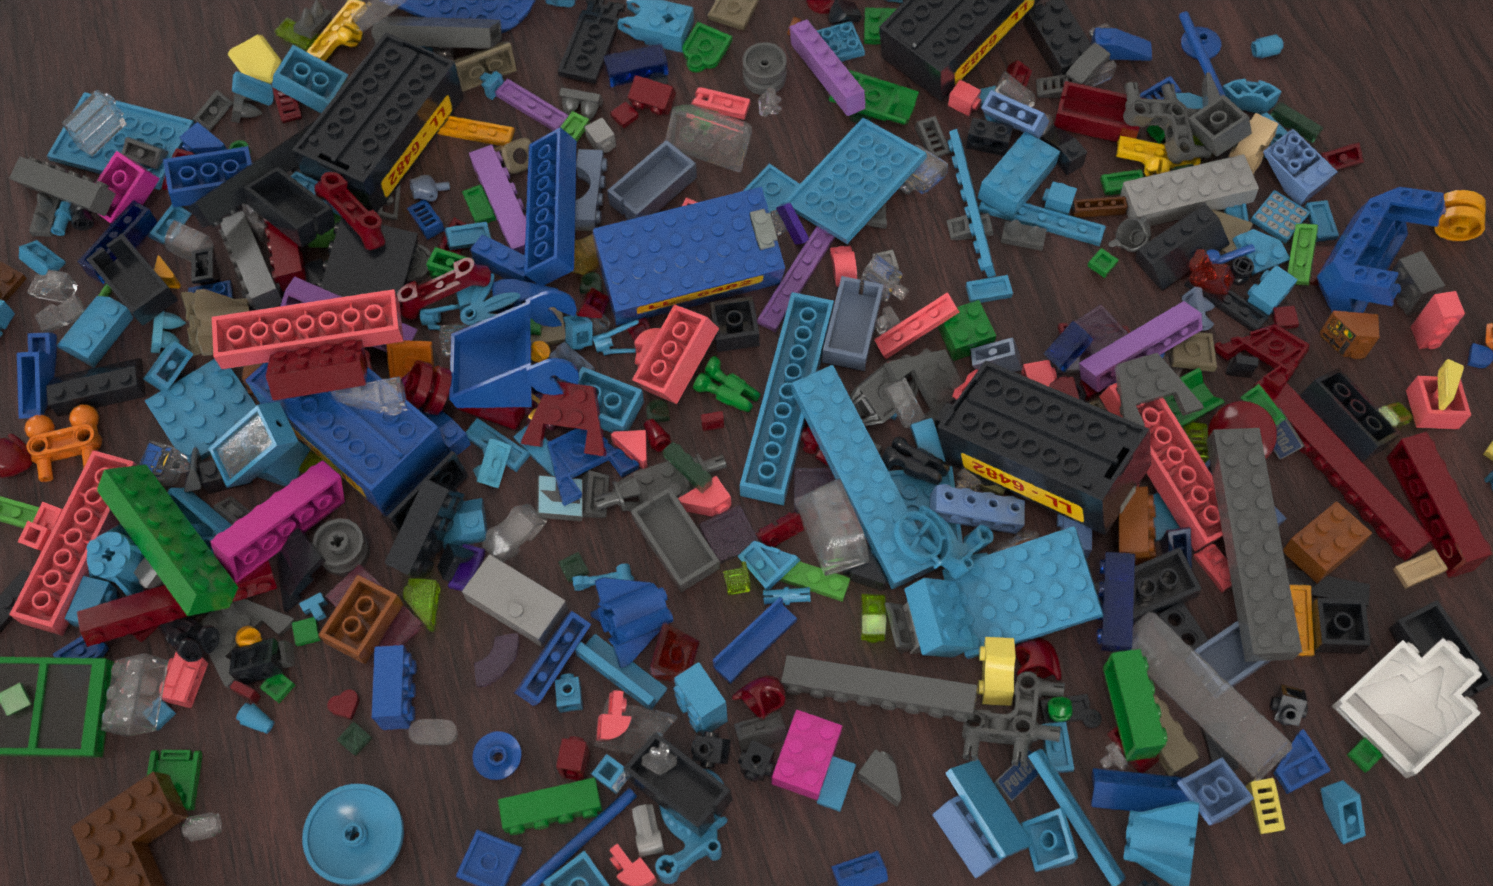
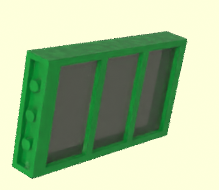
(65, 710)

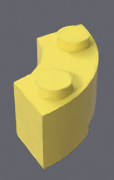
(997, 671)

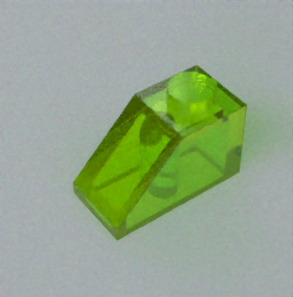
(423, 600)
(873, 617)

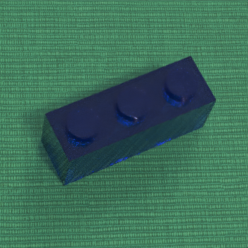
(641, 62)

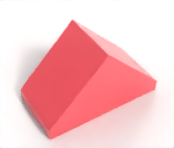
(633, 444)

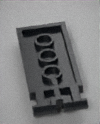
(591, 41)

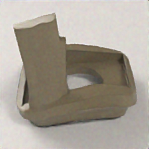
(507, 154)

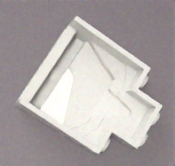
(1412, 703)

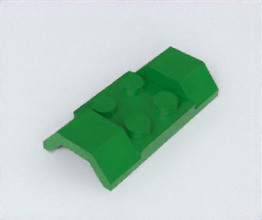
(885, 99)
(1195, 383)

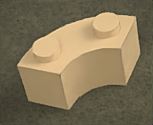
(1253, 145)

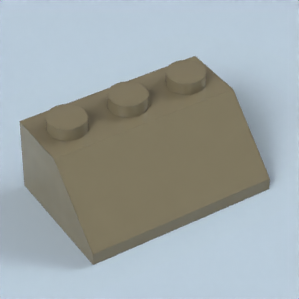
(471, 67)

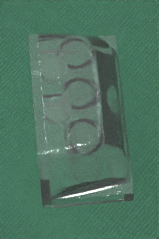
(709, 136)
(832, 527)

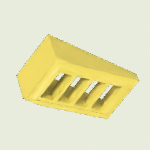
(1448, 381)
(1274, 804)

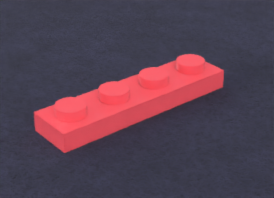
(916, 325)

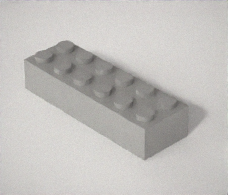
(1184, 190)

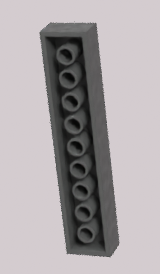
(1253, 545)

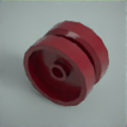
(428, 386)

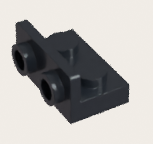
(255, 662)

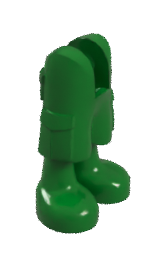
(731, 386)

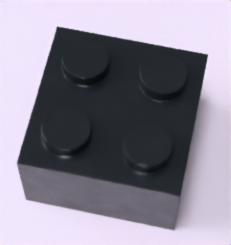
(736, 324)
(1340, 626)

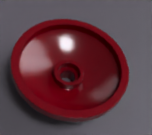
(1247, 415)

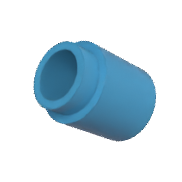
(1267, 46)

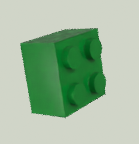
(967, 330)

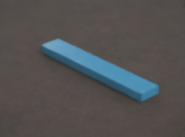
(1053, 221)
(1077, 817)

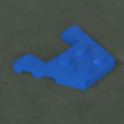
(570, 461)

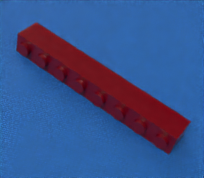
(155, 608)

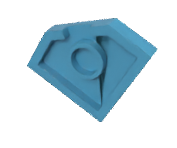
(1267, 252)

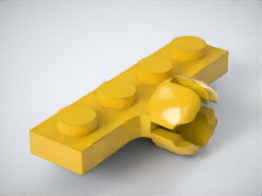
(338, 32)
(1151, 154)

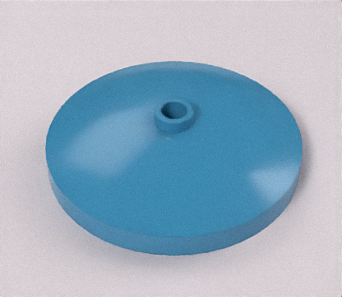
(334, 823)

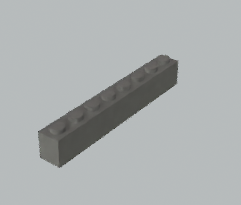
(880, 688)

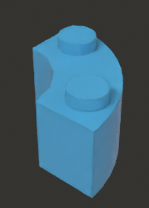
(1252, 96)

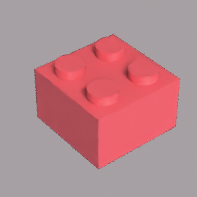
(1425, 406)

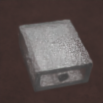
(94, 122)

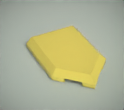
(255, 59)

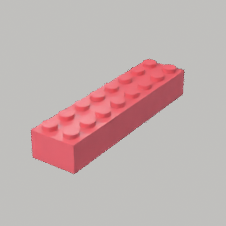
(257, 334)
(1176, 470)
(64, 557)

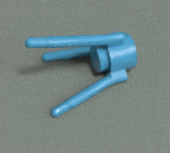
(432, 316)
(603, 341)

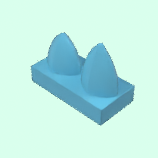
(162, 338)
(493, 463)

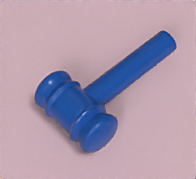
(1216, 258)

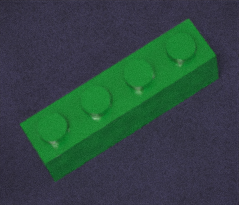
(550, 806)

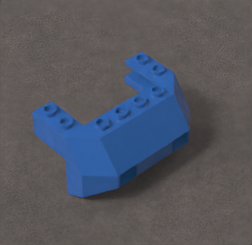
(1361, 258)

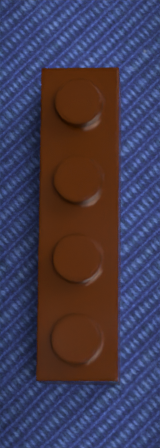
(1099, 207)

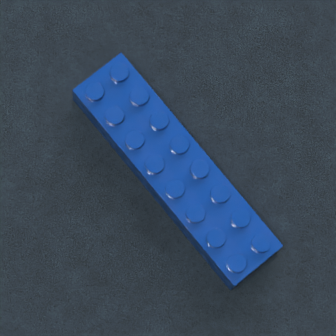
(550, 208)

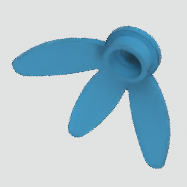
(482, 309)

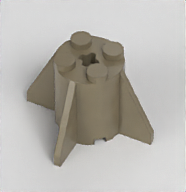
(199, 311)

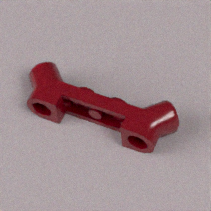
(364, 222)
(465, 273)

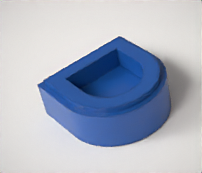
(1479, 356)

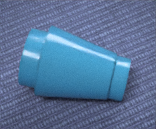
(254, 718)

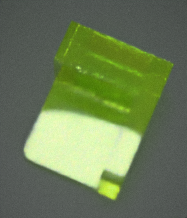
(737, 580)

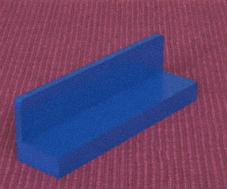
(753, 641)
(1134, 790)

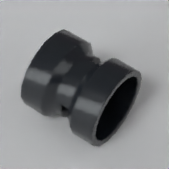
(81, 218)
(1242, 269)

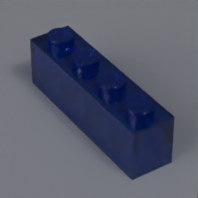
(133, 223)
(1118, 601)

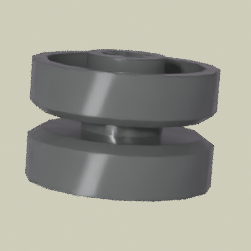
(764, 67)
(342, 546)

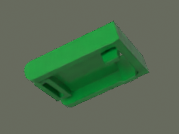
(182, 771)

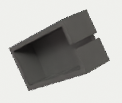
(675, 540)

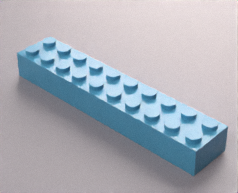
(780, 418)
(861, 471)

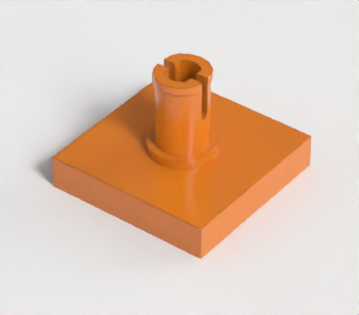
(404, 355)

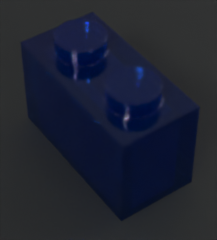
(1068, 346)

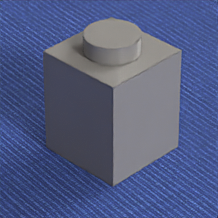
(600, 135)

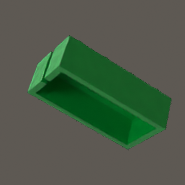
(1134, 705)

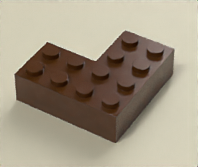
(119, 832)

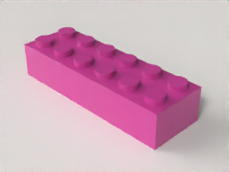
(269, 525)

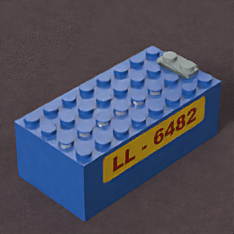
(689, 255)
(366, 448)

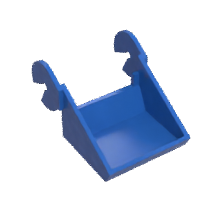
(494, 356)

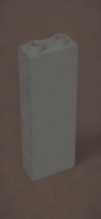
(441, 31)

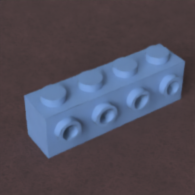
(978, 508)

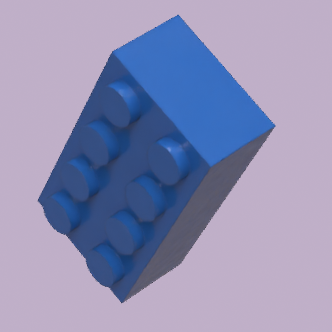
(198, 174)

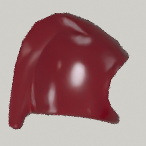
(13, 456)
(1042, 658)
(762, 695)

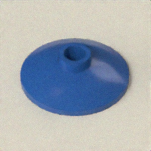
(1209, 40)
(489, 747)

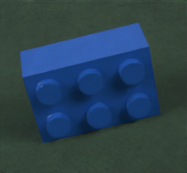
(393, 687)

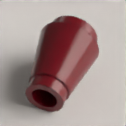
(657, 436)

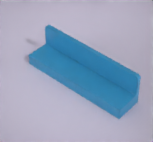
(630, 678)

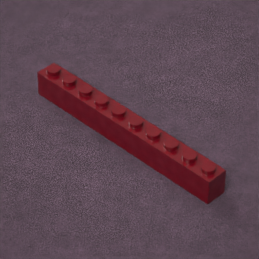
(1351, 476)

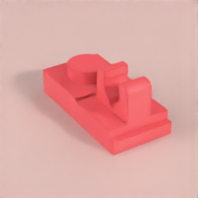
(1215, 566)

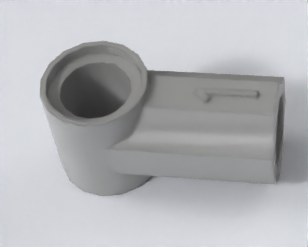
(648, 836)

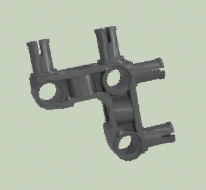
(1170, 116)
(1004, 728)

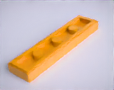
(477, 131)

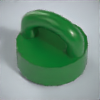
(1060, 709)

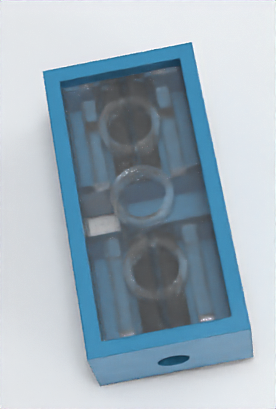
(253, 444)

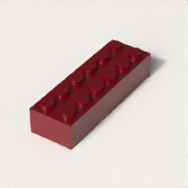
(1438, 504)

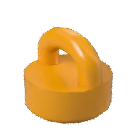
(540, 351)
(247, 635)

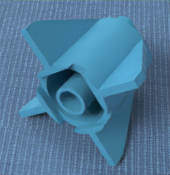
(115, 558)
(1164, 841)

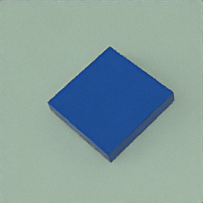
(489, 861)

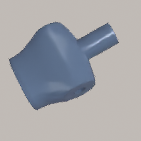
(426, 188)

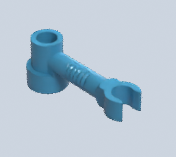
(583, 582)

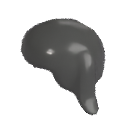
(1132, 234)

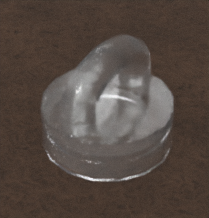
(600, 325)

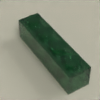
(1294, 120)
(687, 467)

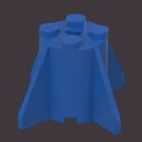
(631, 614)

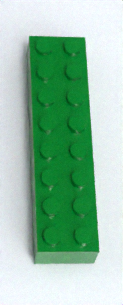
(167, 539)

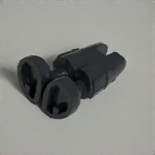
(919, 463)
(184, 634)

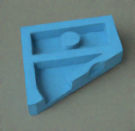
(767, 563)

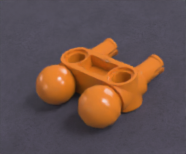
(62, 442)

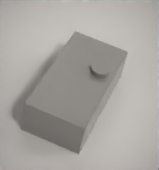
(515, 600)

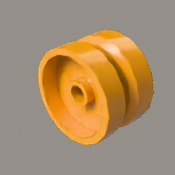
(1463, 216)

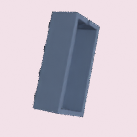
(652, 182)
(852, 324)
(1226, 656)

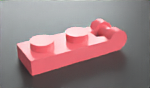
(722, 102)

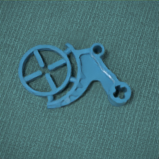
(954, 555)
(694, 845)

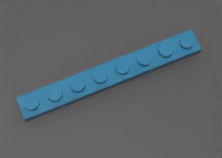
(972, 210)

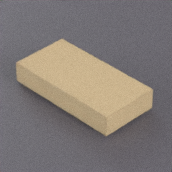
(1420, 569)

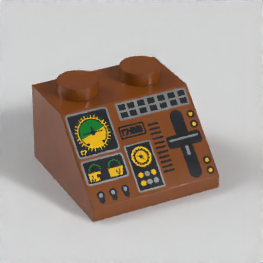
(1351, 333)

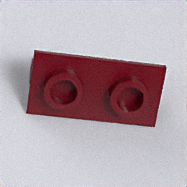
(787, 527)

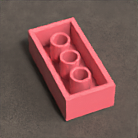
(675, 354)

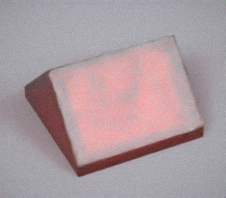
(673, 653)

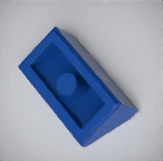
(861, 871)

